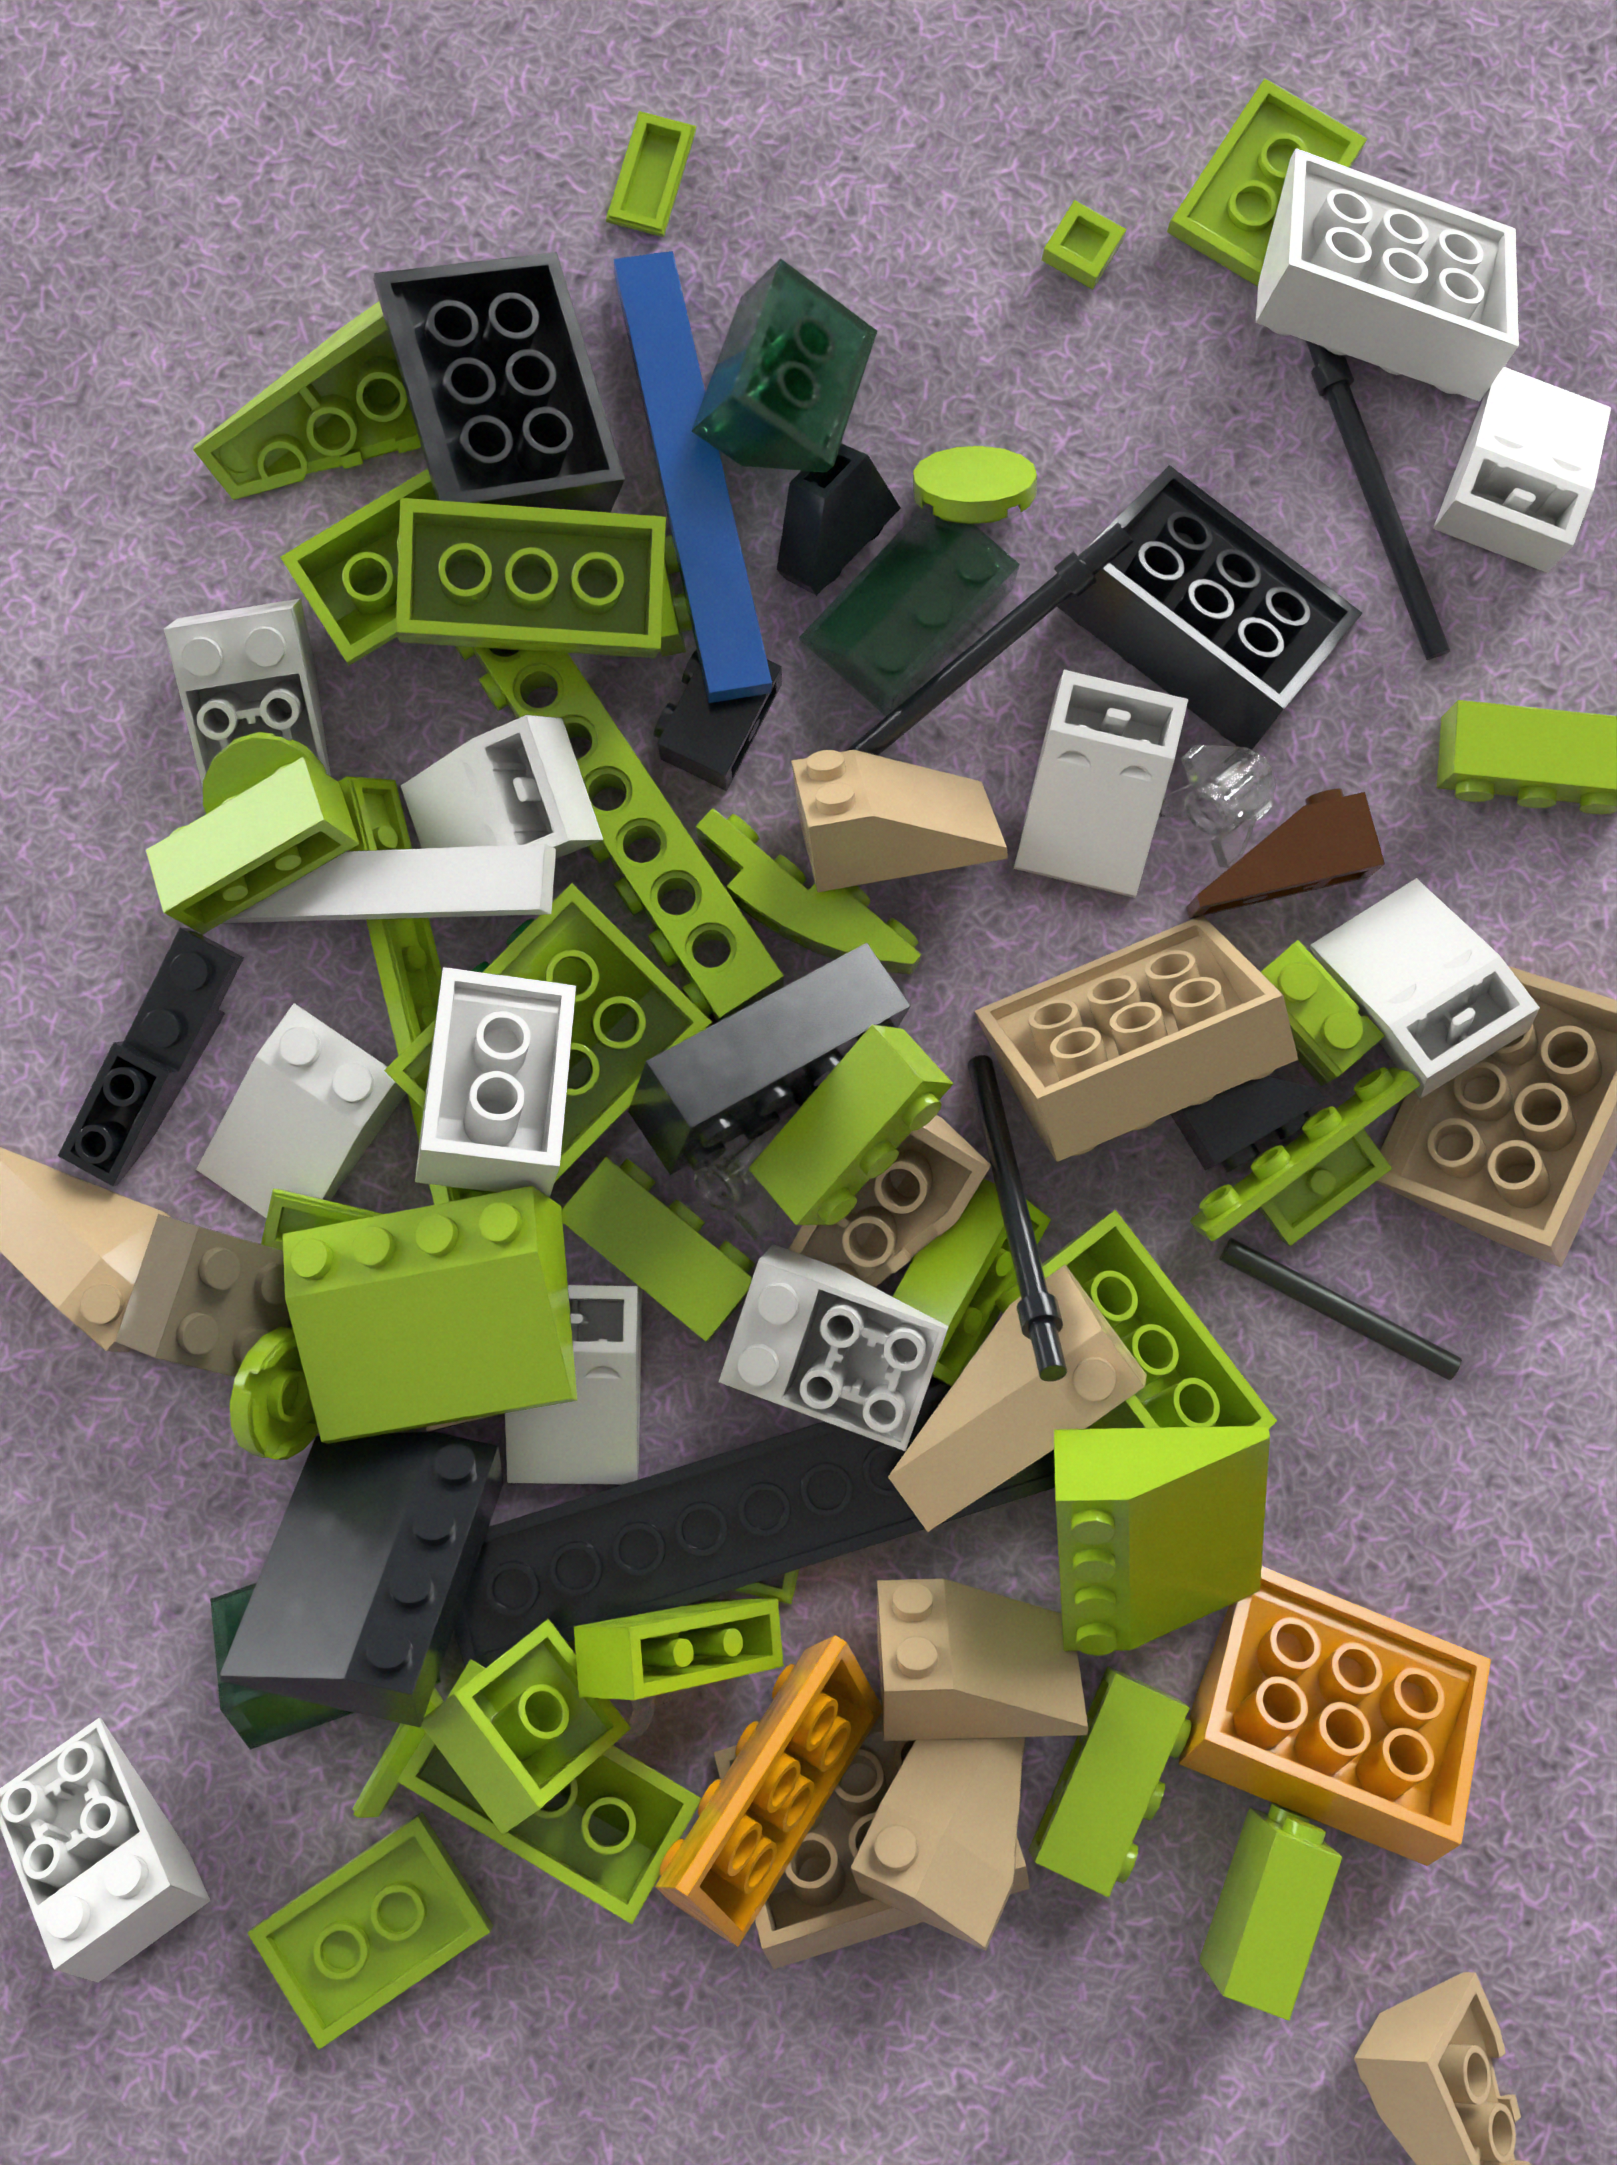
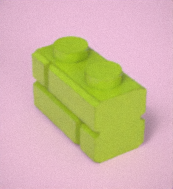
(1321, 1015)

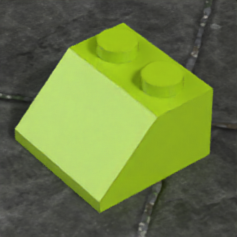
(523, 1728)

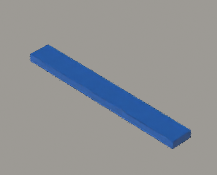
(691, 479)

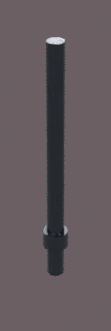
(1333, 379)
(1073, 575)
(1037, 1309)

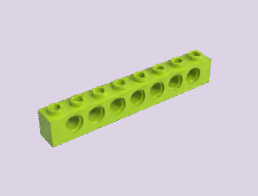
(645, 813)

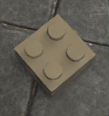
(203, 1297)

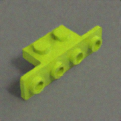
(1317, 1171)

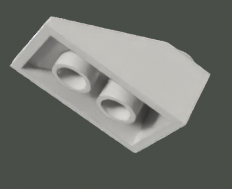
(496, 1083)
(300, 1115)

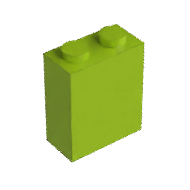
(1270, 1910)

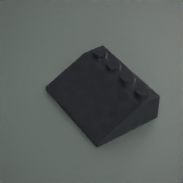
(501, 384)
(1211, 610)
(369, 1573)

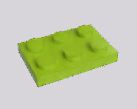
(1239, 191)
(370, 1930)

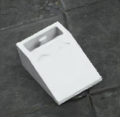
(1526, 471)
(247, 676)
(1100, 783)
(505, 790)
(1427, 985)
(833, 1348)
(599, 1432)
(96, 1856)

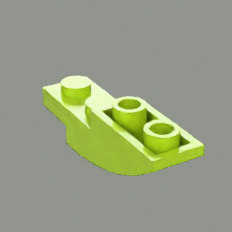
(819, 921)

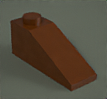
(1314, 849)

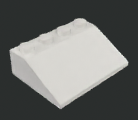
(1390, 277)

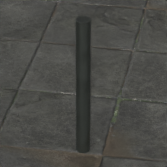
(1341, 1309)

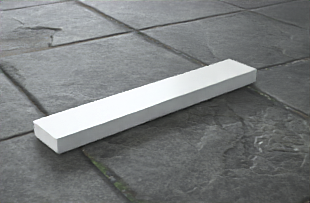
(417, 885)

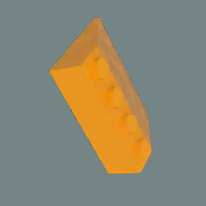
(1341, 1717)
(772, 1791)

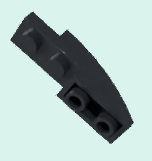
(154, 1059)

